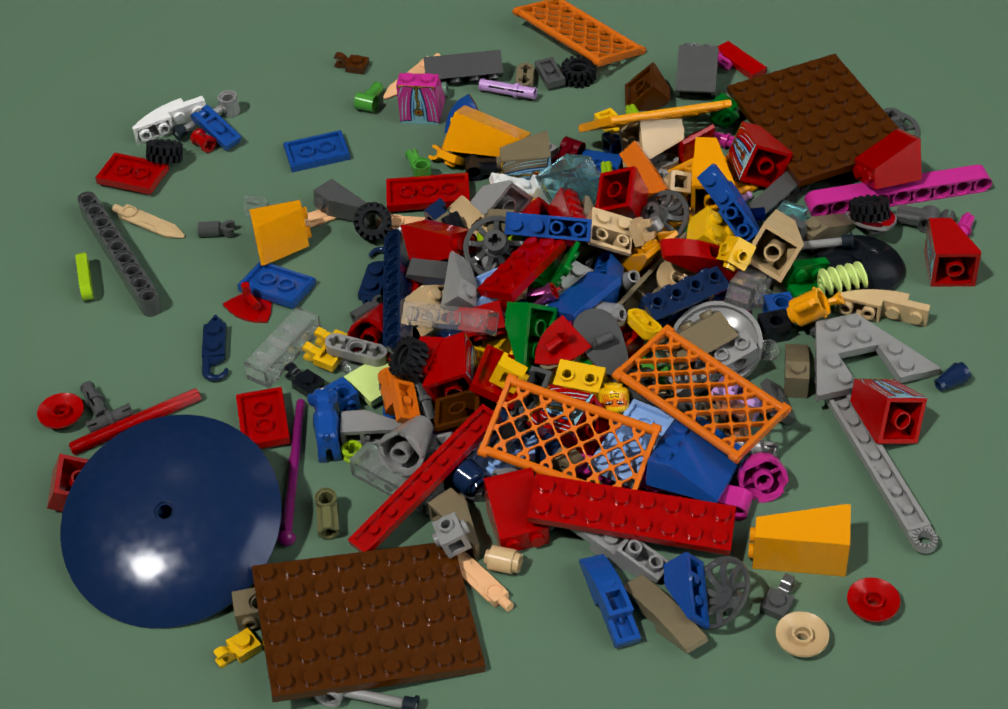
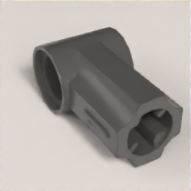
(917, 216)

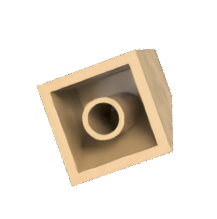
(652, 135)
(777, 245)

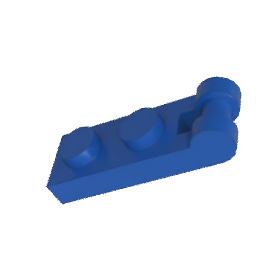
(216, 127)

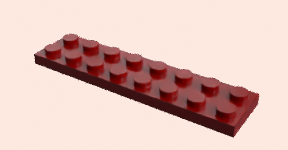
(632, 514)

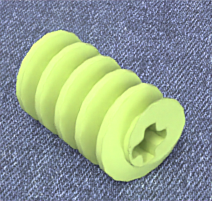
(841, 277)

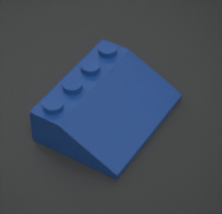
(690, 464)

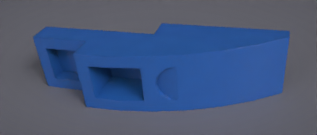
(730, 202)
(548, 226)
(612, 600)

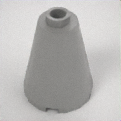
(406, 445)

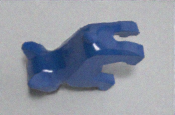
(326, 423)

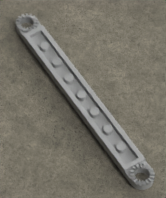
(885, 476)

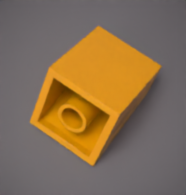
(280, 230)

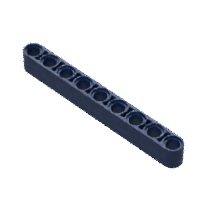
(395, 289)

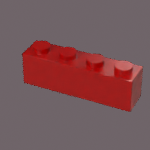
(566, 204)

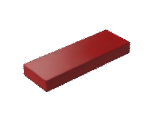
(742, 61)

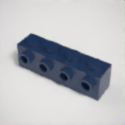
(676, 299)

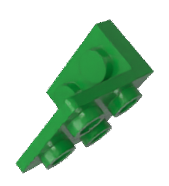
(557, 269)
(803, 276)

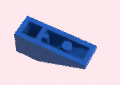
(686, 583)

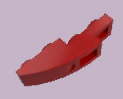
(693, 255)

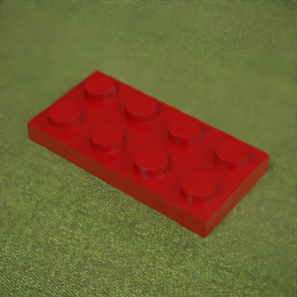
(422, 191)
(521, 268)

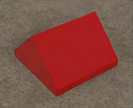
(686, 147)

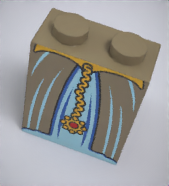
(525, 156)

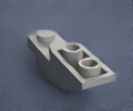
(627, 554)

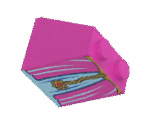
(420, 98)

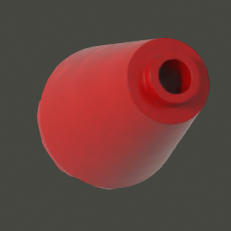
(369, 327)

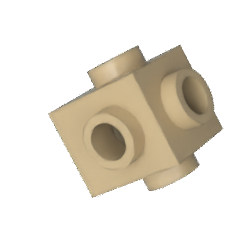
(679, 182)

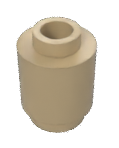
(503, 559)

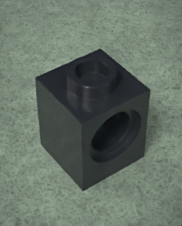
(775, 325)

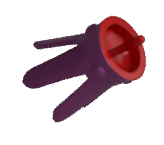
(545, 294)

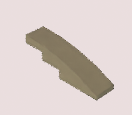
(665, 614)

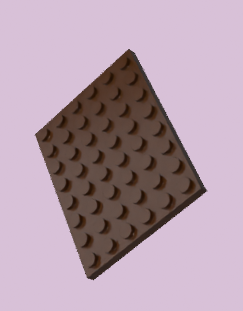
(816, 114)
(364, 621)

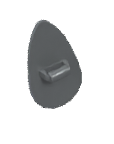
(604, 336)

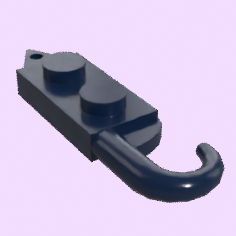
(373, 279)
(214, 348)

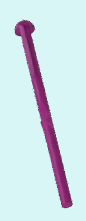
(286, 537)

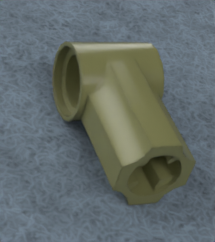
(327, 513)

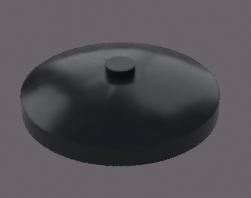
(878, 258)

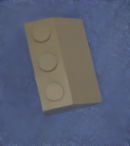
(706, 333)

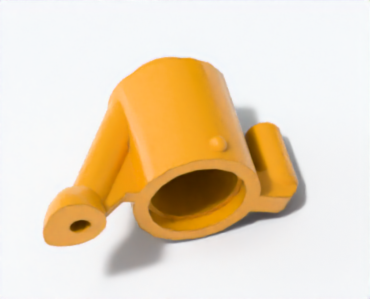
(812, 306)

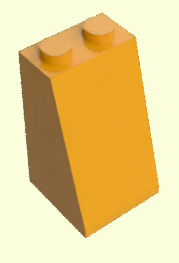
(480, 133)
(706, 152)
(803, 541)

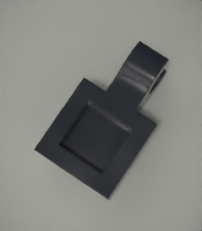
(303, 382)

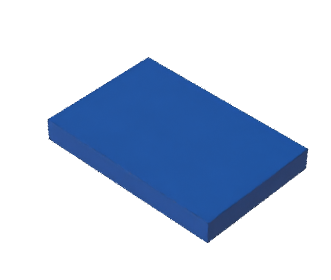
(316, 151)
(278, 284)
(585, 294)

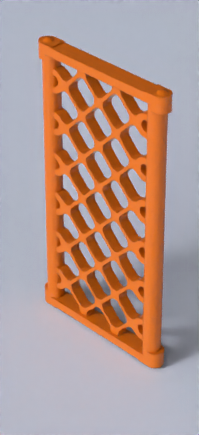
(630, 48)
(512, 380)
(688, 418)

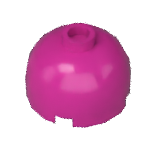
(763, 476)

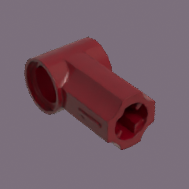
(569, 146)

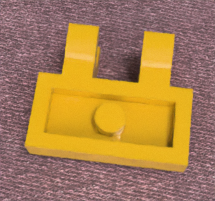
(319, 355)

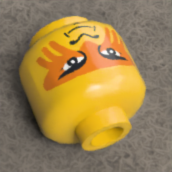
(614, 397)

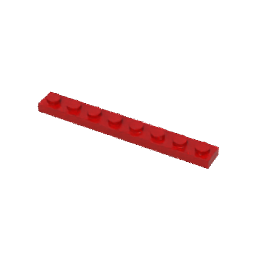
(422, 481)

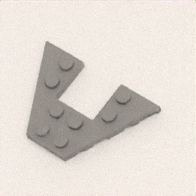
(854, 336)

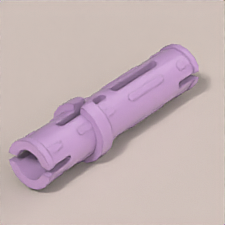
(528, 92)

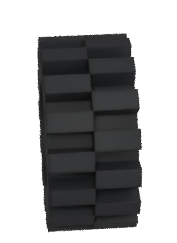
(578, 71)
(164, 151)
(869, 208)
(381, 211)
(408, 358)

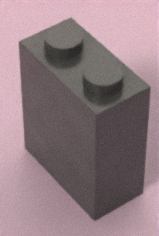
(697, 71)

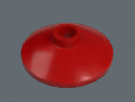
(60, 410)
(877, 592)

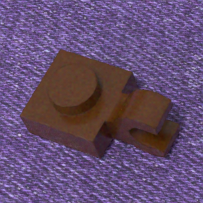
(353, 64)

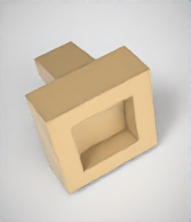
(639, 232)

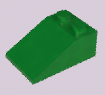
(525, 326)

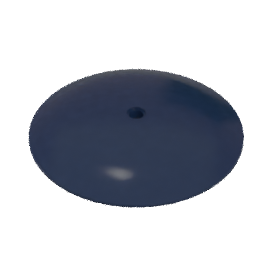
(179, 566)

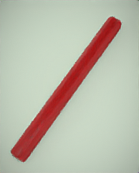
(110, 431)

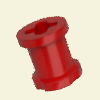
(206, 142)

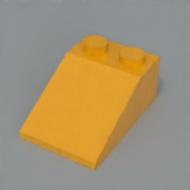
(646, 255)

